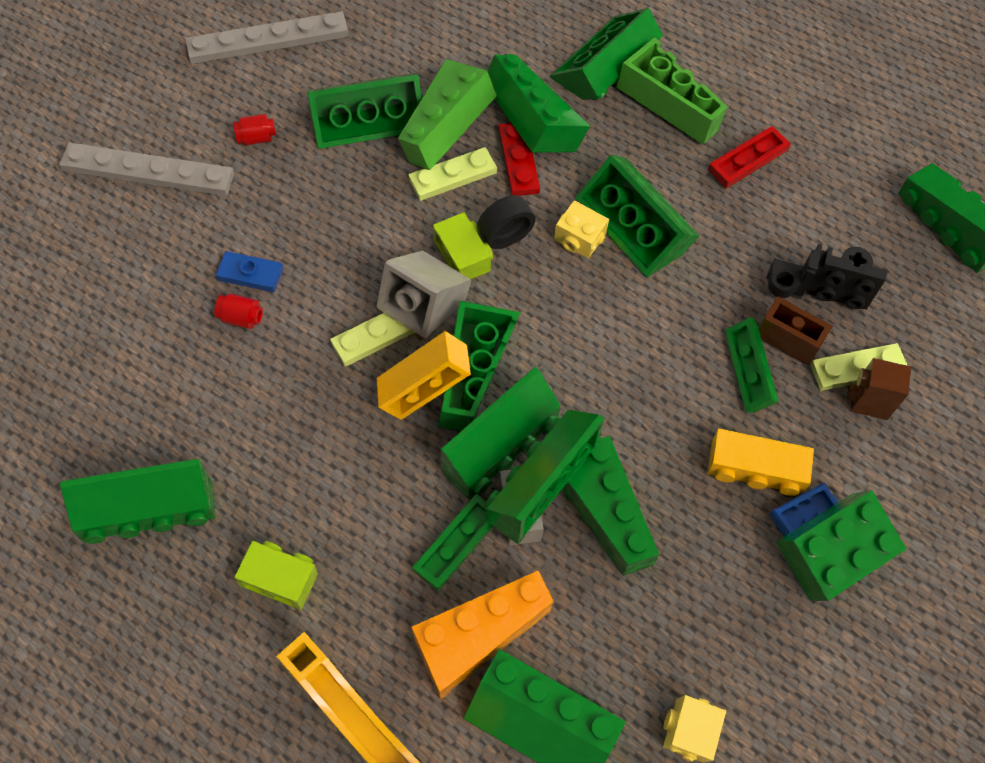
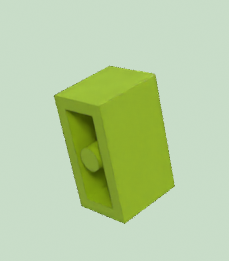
(462, 246)
(277, 574)

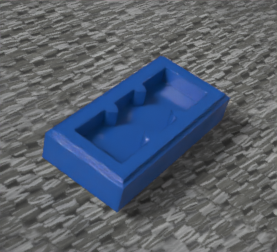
(249, 271)
(802, 508)

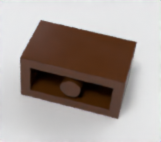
(794, 330)
(879, 388)

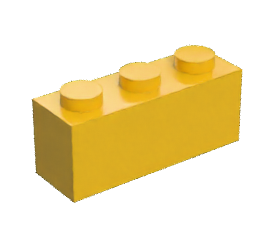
(423, 375)
(760, 462)

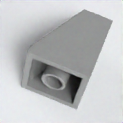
(421, 291)

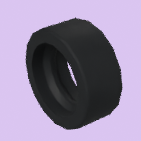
(506, 222)

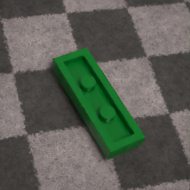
(751, 365)
(454, 544)

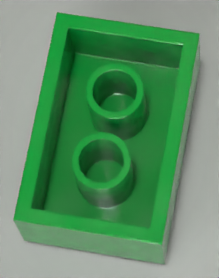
(841, 546)

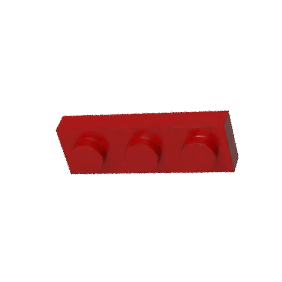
(749, 157)
(518, 162)

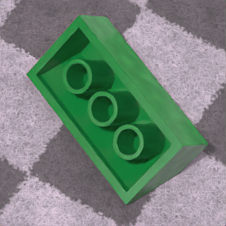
(601, 58)
(363, 109)
(637, 215)
(499, 434)
(544, 473)
(139, 500)
(541, 715)

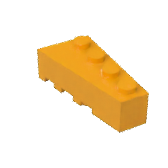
(473, 632)

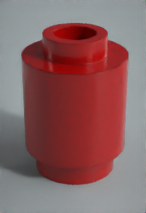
(254, 129)
(238, 310)

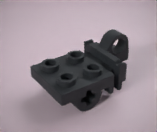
(830, 278)

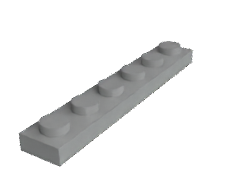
(266, 37)
(147, 169)

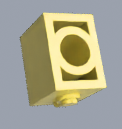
(581, 229)
(693, 729)

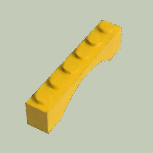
(341, 703)

